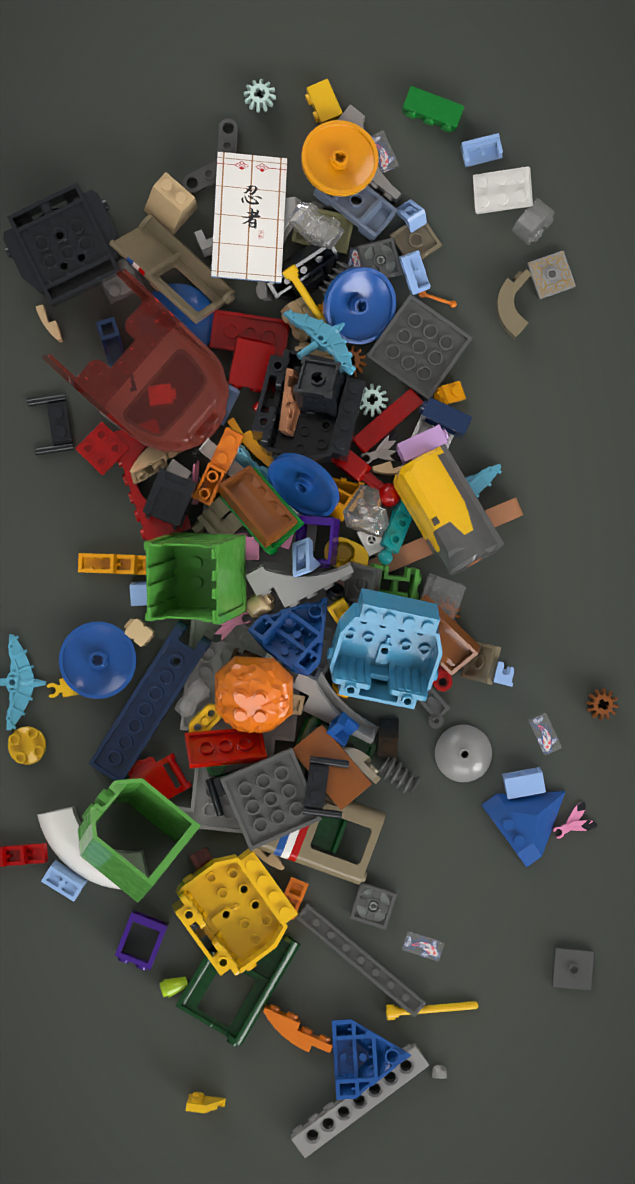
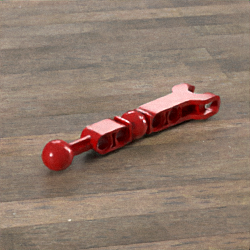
(359, 471)

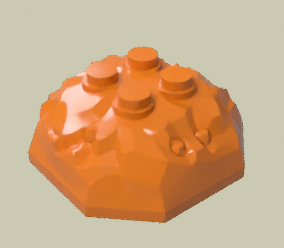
(253, 693)

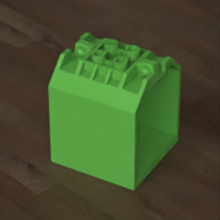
(152, 806)

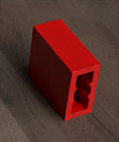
(250, 363)

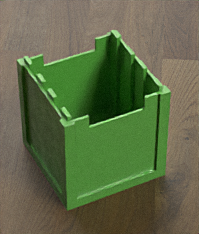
(196, 576)

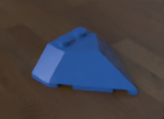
(293, 635)
(525, 821)
(361, 1058)

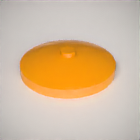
(339, 158)

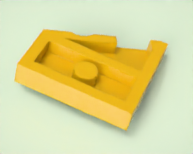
(203, 1104)

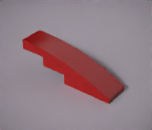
(387, 420)
(23, 854)

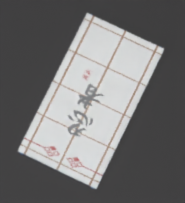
(249, 217)

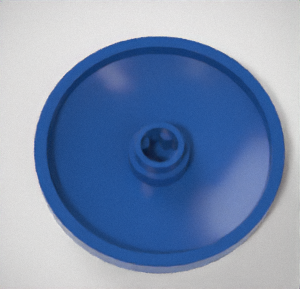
(196, 300)
(362, 301)
(304, 484)
(97, 660)

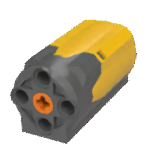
(446, 510)

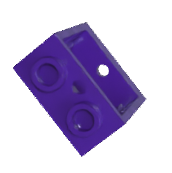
(334, 523)
(147, 921)

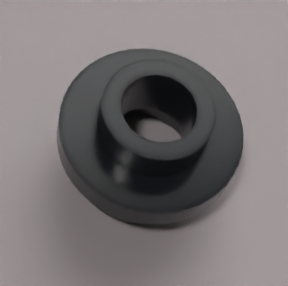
(335, 592)

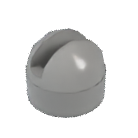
(439, 1071)

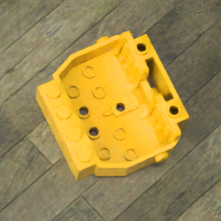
(247, 931)

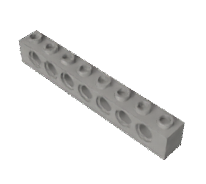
(308, 1144)

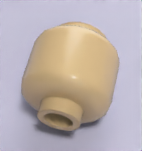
(259, 605)

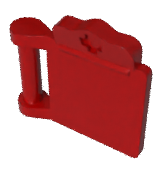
(157, 776)

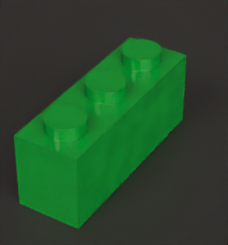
(432, 109)

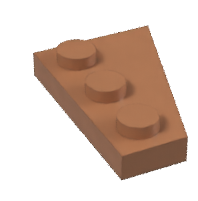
(289, 410)

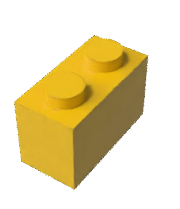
(323, 101)

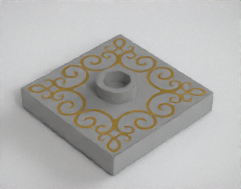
(551, 275)

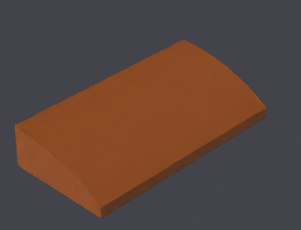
(257, 506)
(456, 644)
(342, 783)

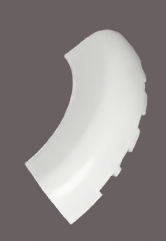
(61, 833)

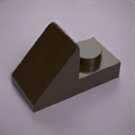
(388, 737)

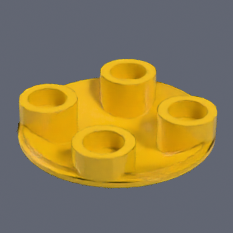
(27, 745)

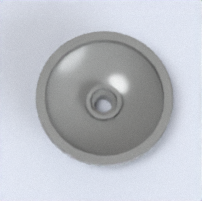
(449, 750)

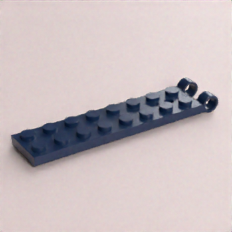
(148, 705)

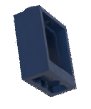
(451, 419)

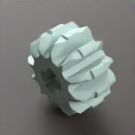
(254, 100)
(379, 403)

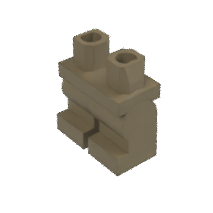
(213, 520)

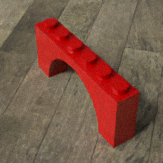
(151, 527)

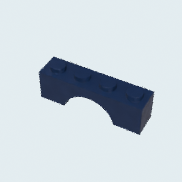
(110, 339)

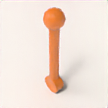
(452, 303)

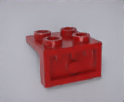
(102, 448)

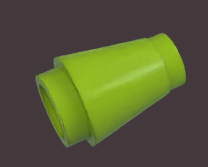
(173, 986)

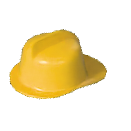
(348, 551)

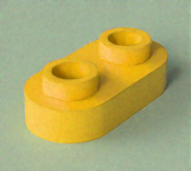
(204, 719)

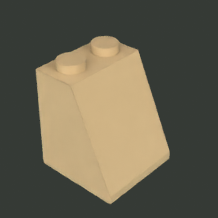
(170, 203)

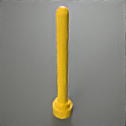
(291, 274)
(394, 1012)

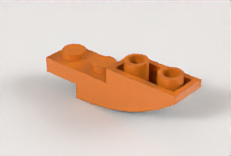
(218, 466)
(288, 1026)

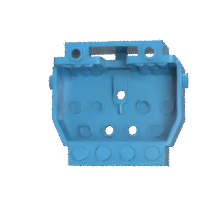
(412, 653)

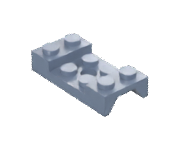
(369, 216)

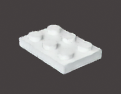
(502, 190)

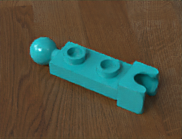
(394, 533)

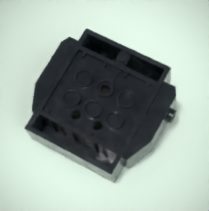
(85, 231)
(309, 436)

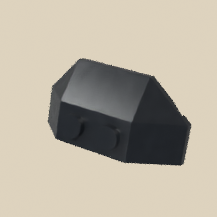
(313, 266)

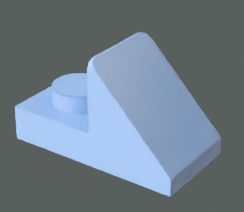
(412, 215)
(303, 557)

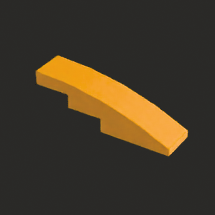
(251, 444)
(112, 564)

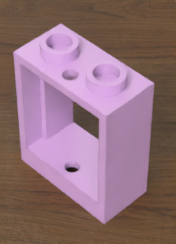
(422, 443)

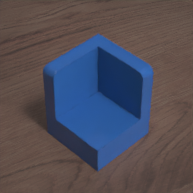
(342, 727)

